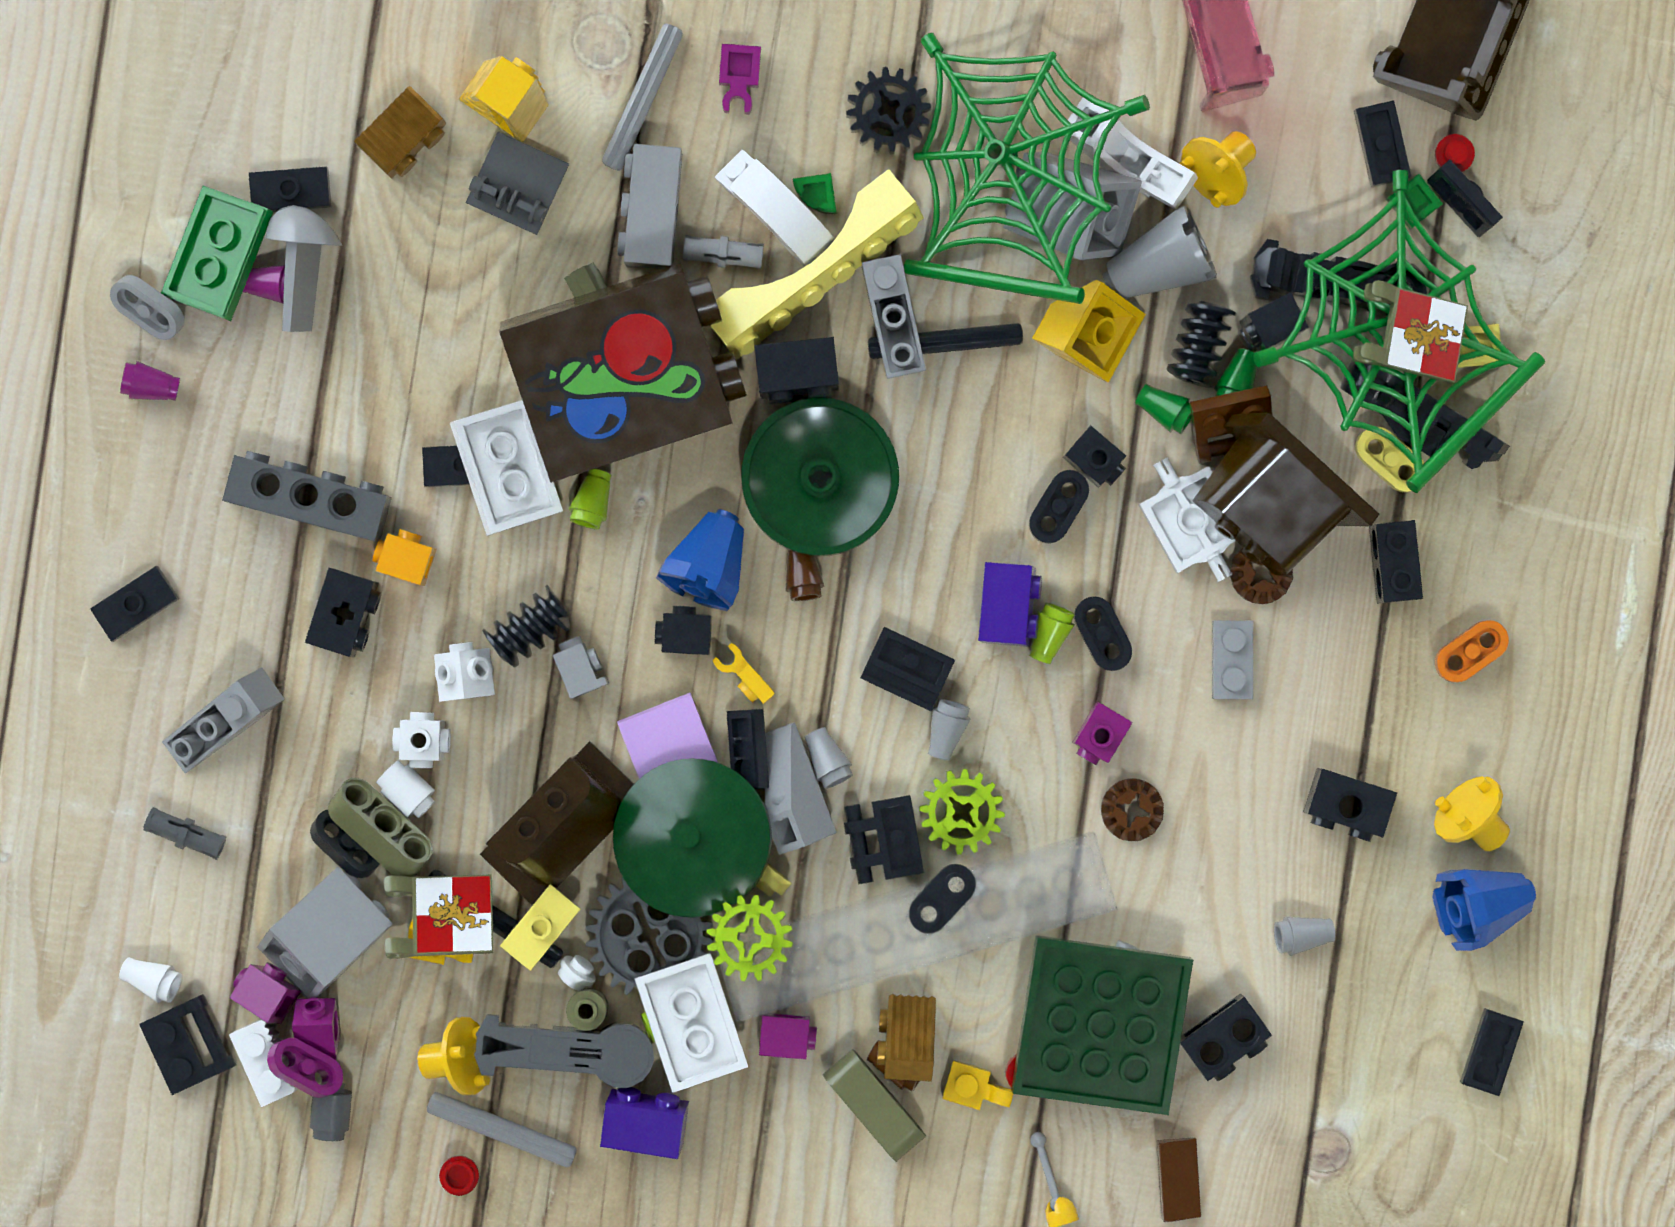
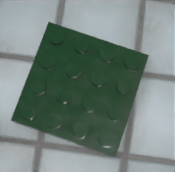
(1102, 1025)

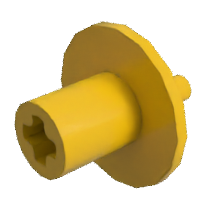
(1220, 166)
(1472, 813)
(454, 1057)

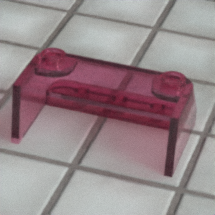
(1227, 51)

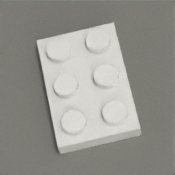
(505, 468)
(691, 1023)

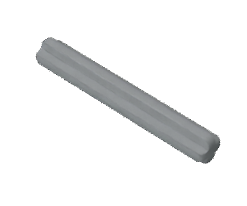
(642, 97)
(501, 1129)

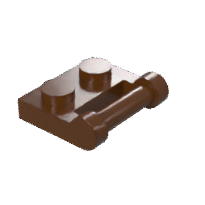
(1212, 413)

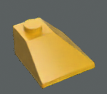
(1092, 332)

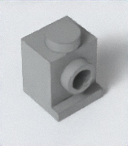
(579, 667)

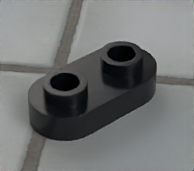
(1059, 507)
(1105, 632)
(341, 847)
(942, 898)

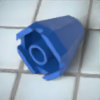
(707, 561)
(1480, 904)

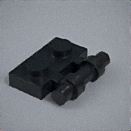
(896, 839)

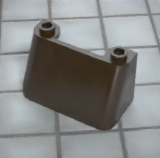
(1452, 52)

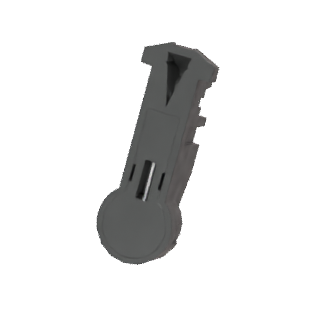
(616, 1054)

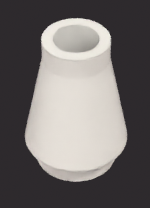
(152, 979)

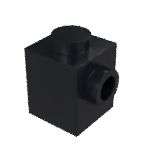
(1096, 458)
(684, 632)

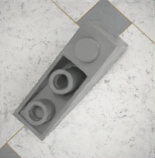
(893, 316)
(223, 719)
(793, 796)

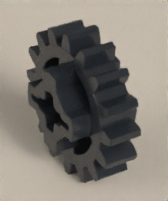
(903, 101)

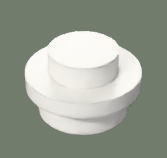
(576, 972)

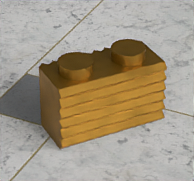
(402, 133)
(909, 1038)

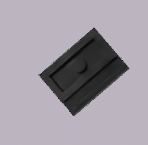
(907, 669)

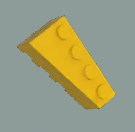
(507, 95)

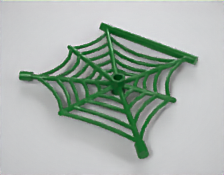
(1009, 157)
(1526, 369)

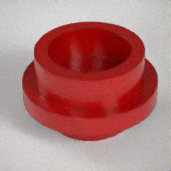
(1457, 149)
(459, 1175)

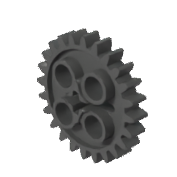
(616, 948)

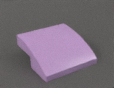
(666, 735)

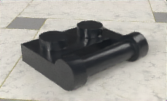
(176, 1050)

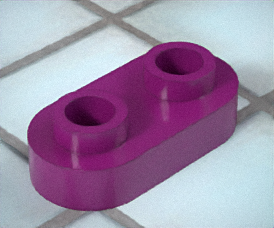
(302, 1066)

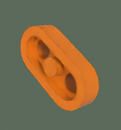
(1471, 652)

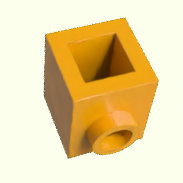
(404, 557)

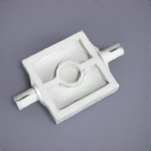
(1181, 525)

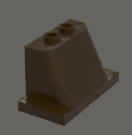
(1277, 495)
(559, 824)

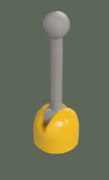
(1060, 1209)

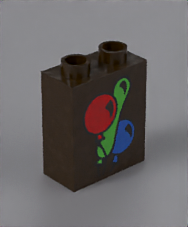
(621, 370)

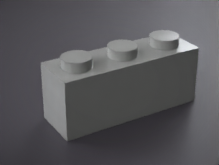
(650, 206)

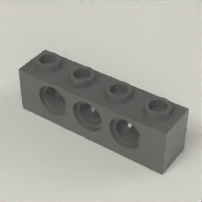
(245, 490)

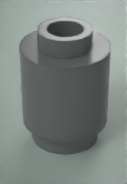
(331, 1115)

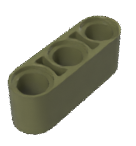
(374, 810)
(874, 1105)

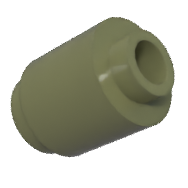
(596, 1000)

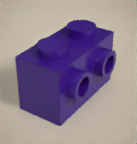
(1008, 604)
(644, 1122)

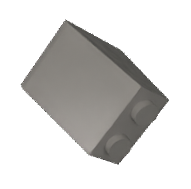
(1107, 230)
(325, 933)

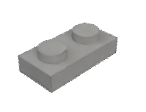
(1232, 659)

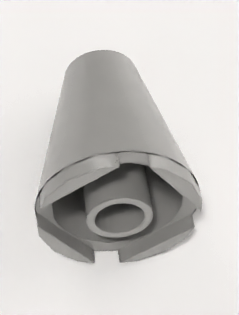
(1161, 259)

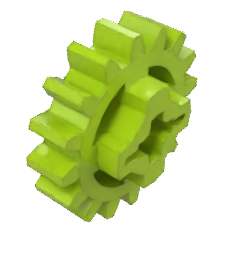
(976, 799)
(731, 935)

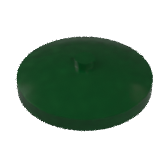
(820, 477)
(692, 837)

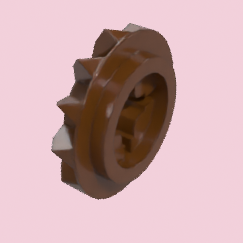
(1260, 592)
(1125, 792)

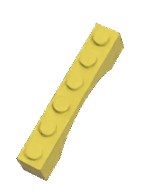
(877, 219)

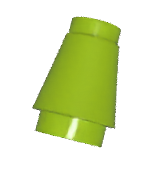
(591, 500)
(1053, 628)

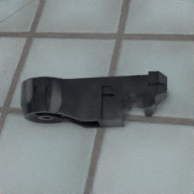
(1285, 272)
(1479, 449)

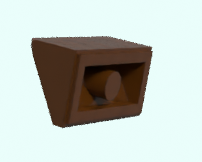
(1178, 1179)

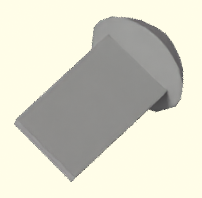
(303, 236)

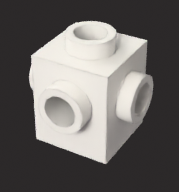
(464, 672)
(436, 735)

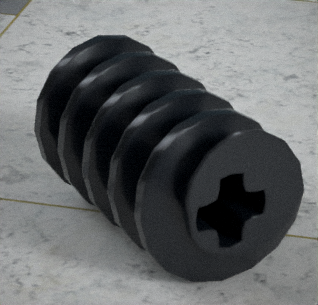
(1199, 342)
(529, 628)

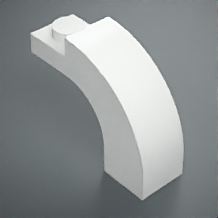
(1132, 157)
(775, 207)

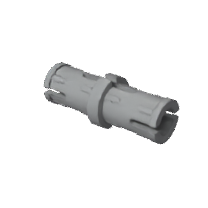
(723, 251)

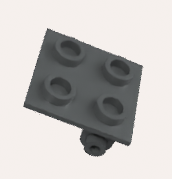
(517, 183)

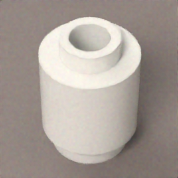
(406, 790)

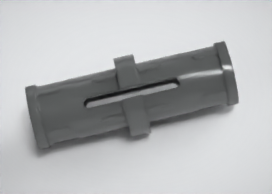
(184, 833)

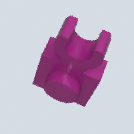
(739, 70)

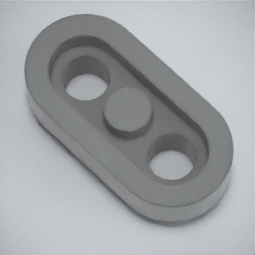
(147, 307)

